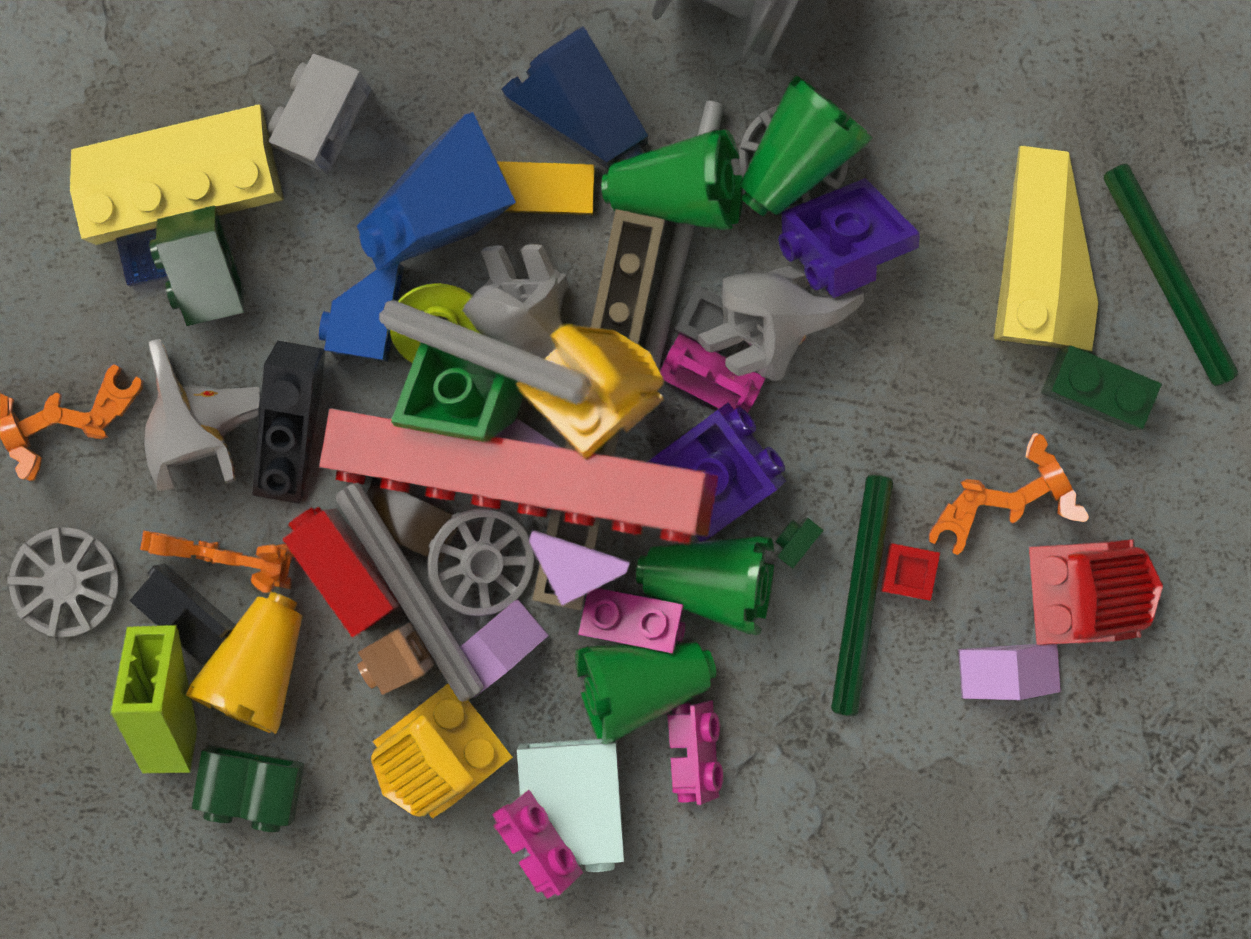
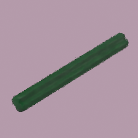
(1170, 274)
(862, 595)

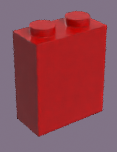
(340, 568)

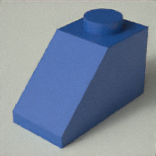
(354, 322)

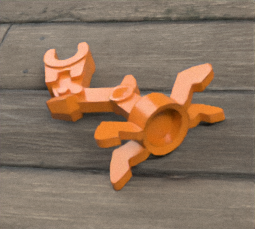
(107, 406)
(961, 513)
(273, 559)

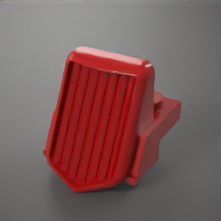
(1092, 591)

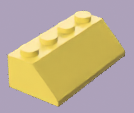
(172, 170)

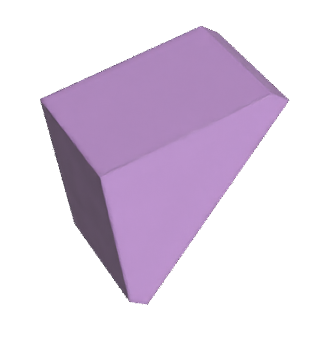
(574, 568)
(503, 643)
(1009, 672)

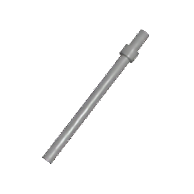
(676, 258)

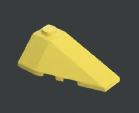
(1047, 268)

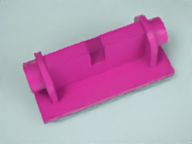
(707, 377)
(632, 620)
(699, 773)
(550, 863)

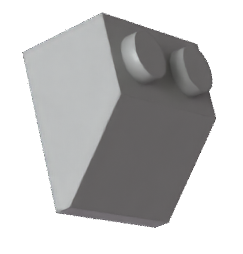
(319, 112)

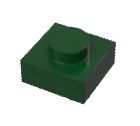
(796, 540)

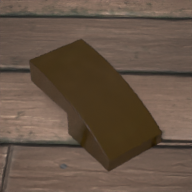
(409, 519)

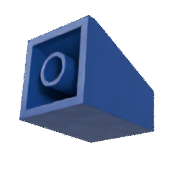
(438, 199)

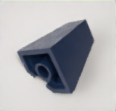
(579, 101)

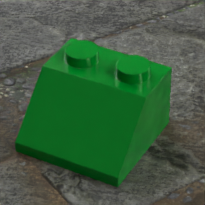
(456, 397)

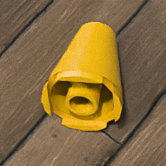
(253, 665)

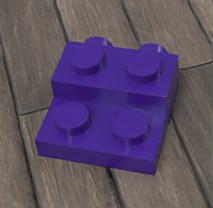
(845, 237)
(727, 449)

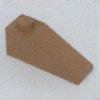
(395, 659)

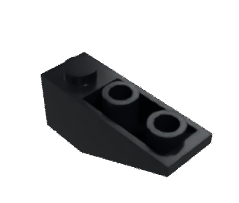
(287, 420)

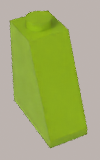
(152, 700)

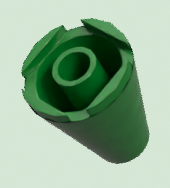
(799, 148)
(680, 182)
(712, 579)
(638, 684)

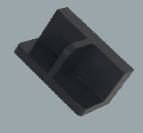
(172, 601)

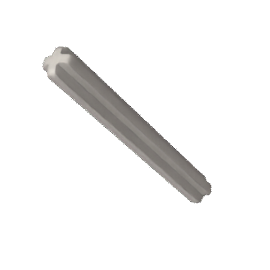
(485, 351)
(409, 592)

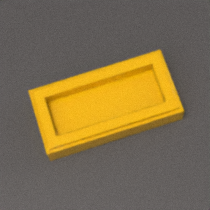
(550, 187)

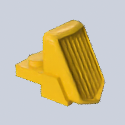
(621, 388)
(436, 755)

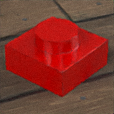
(910, 571)

